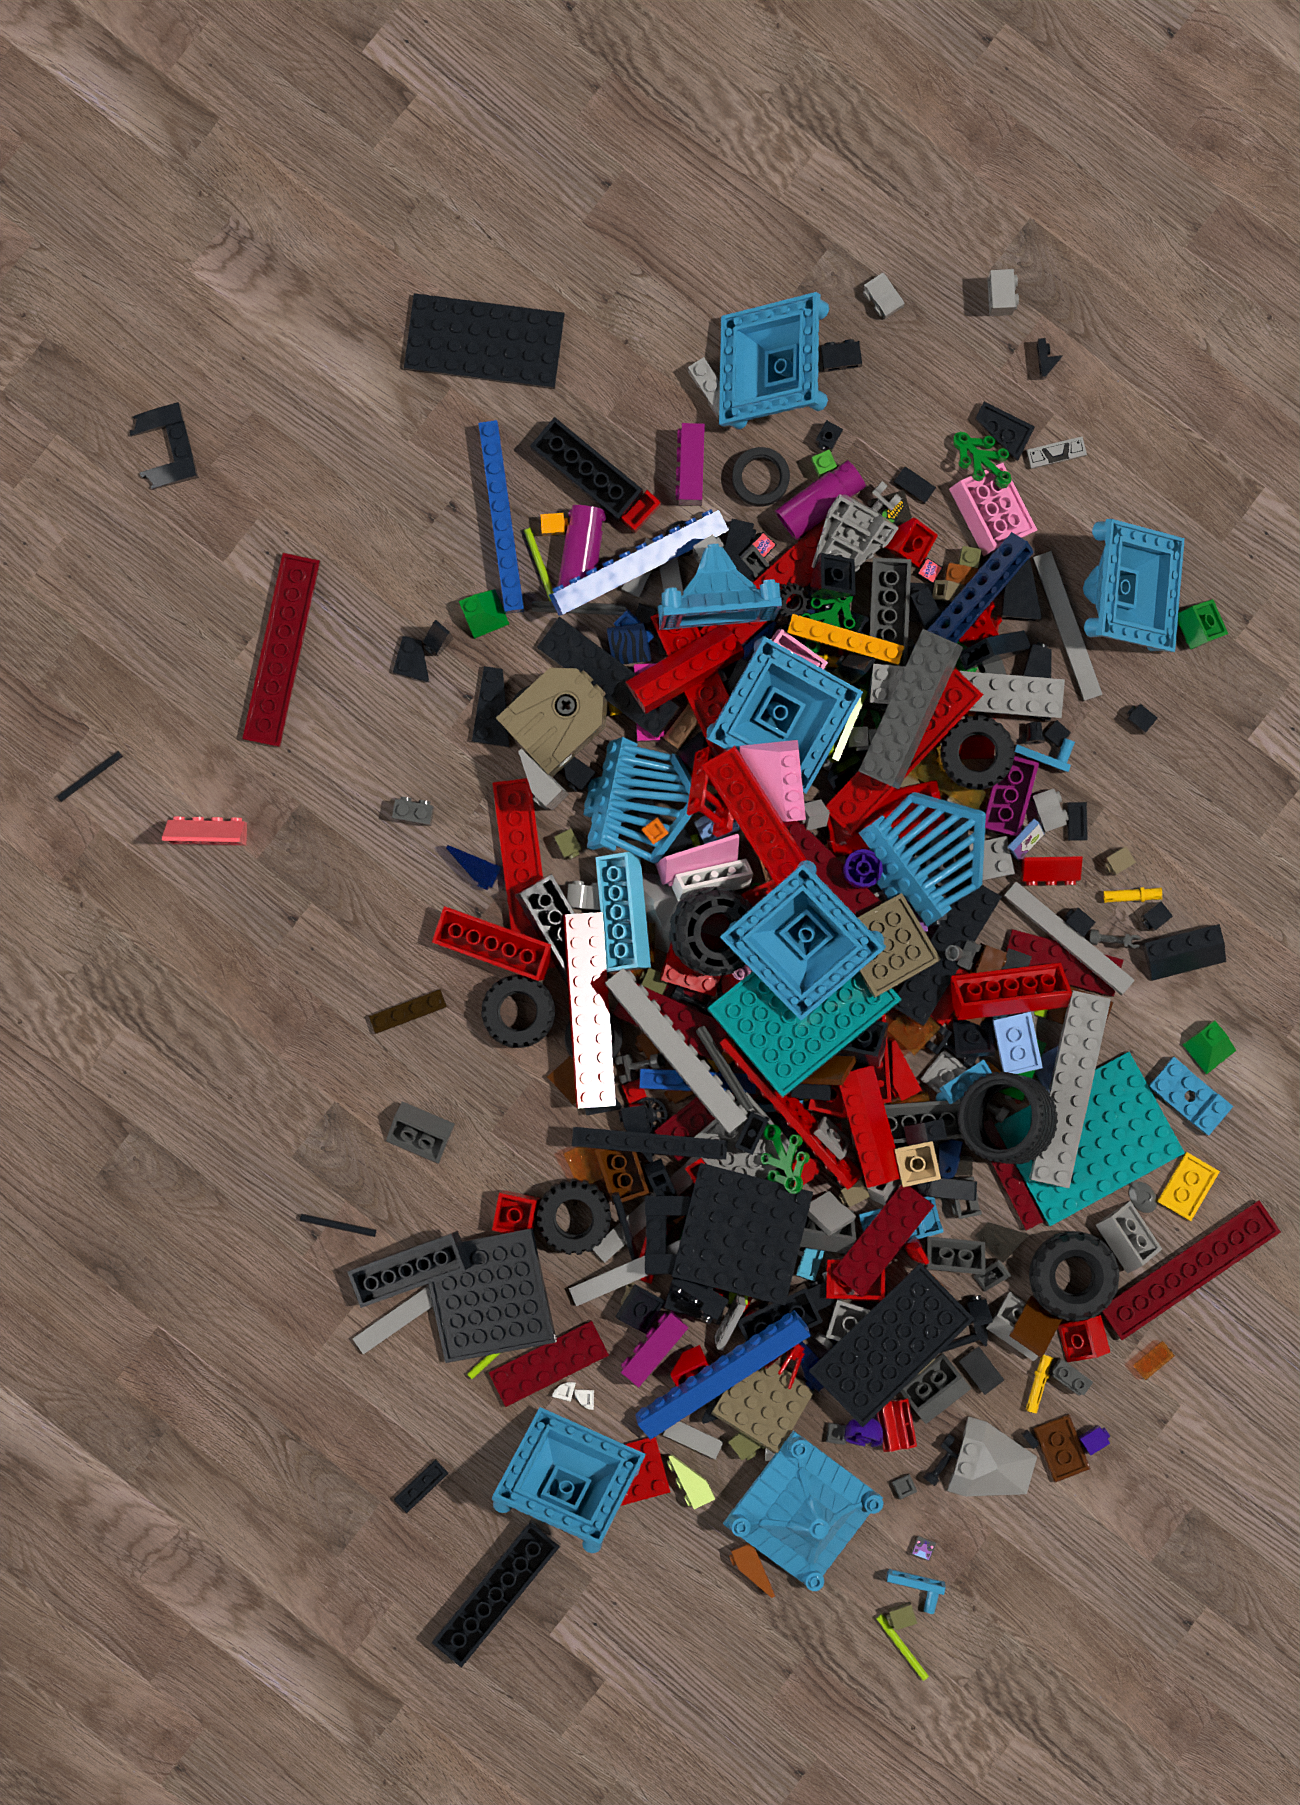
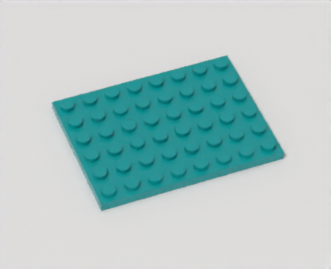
(783, 1044)
(1119, 1141)

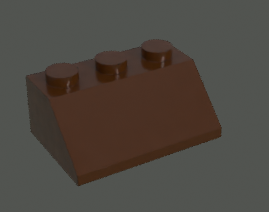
(622, 1173)

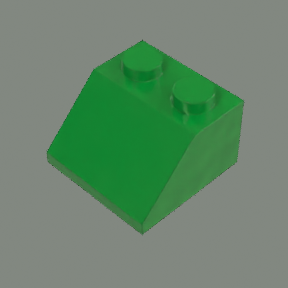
(1201, 624)

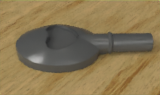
(1142, 1196)

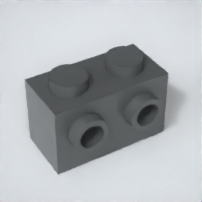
(413, 812)

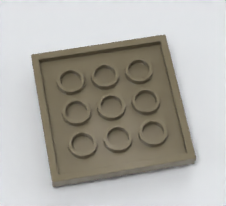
(906, 945)
(764, 1406)

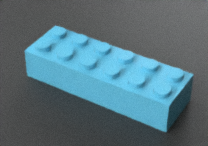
(623, 911)

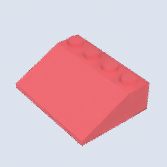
(205, 832)

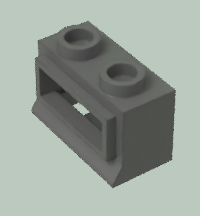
(974, 1206)
(1070, 1377)

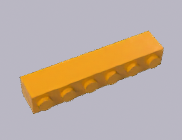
(845, 639)

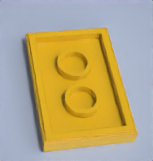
(1188, 1186)

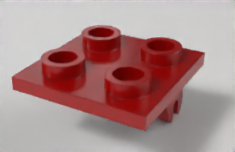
(982, 628)

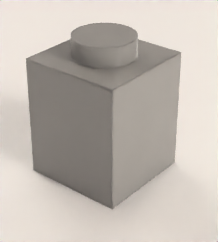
(816, 815)

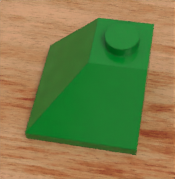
(484, 613)
(1209, 1046)

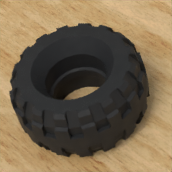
(687, 924)
(1103, 1280)

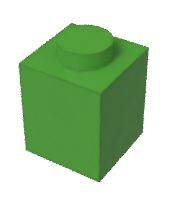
(823, 463)

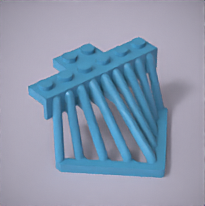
(609, 794)
(903, 871)

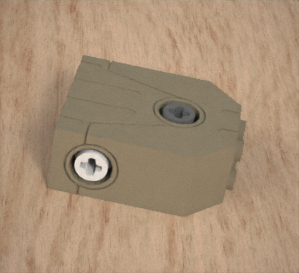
(546, 726)

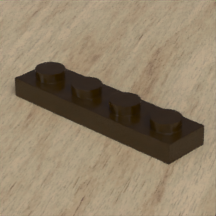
(407, 1011)

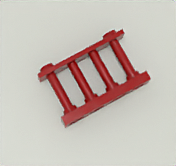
(722, 817)

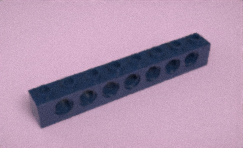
(982, 588)

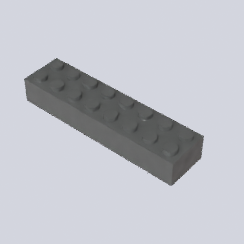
(911, 709)

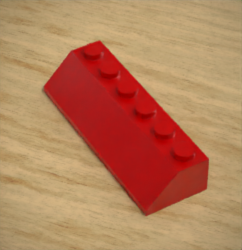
(685, 668)
(492, 943)
(1010, 991)
(870, 1127)

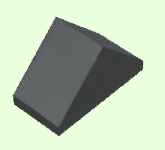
(755, 561)
(994, 1274)

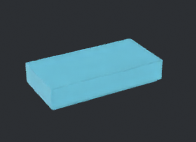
(810, 1263)

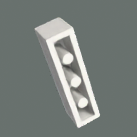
(729, 875)

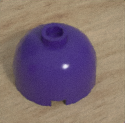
(862, 869)
(860, 1436)

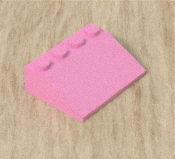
(992, 511)
(779, 775)
(699, 857)

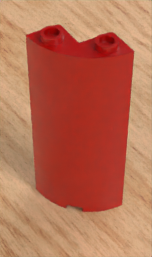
(844, 843)

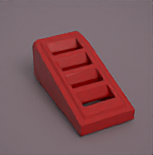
(916, 1251)

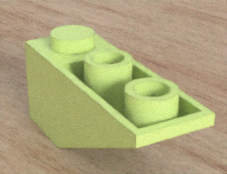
(695, 1485)

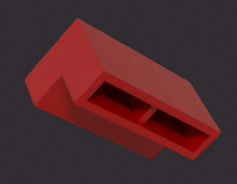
(897, 1426)

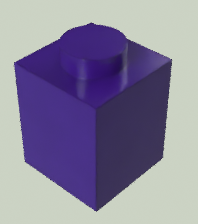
(1095, 1439)

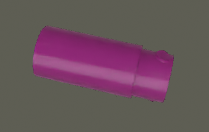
(813, 502)
(581, 542)

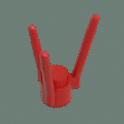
(793, 1353)

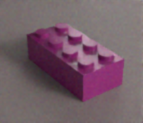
(691, 464)
(1010, 799)
(654, 1349)

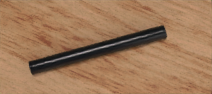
(89, 776)
(338, 1225)
(625, 1226)

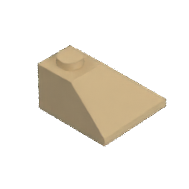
(917, 1164)

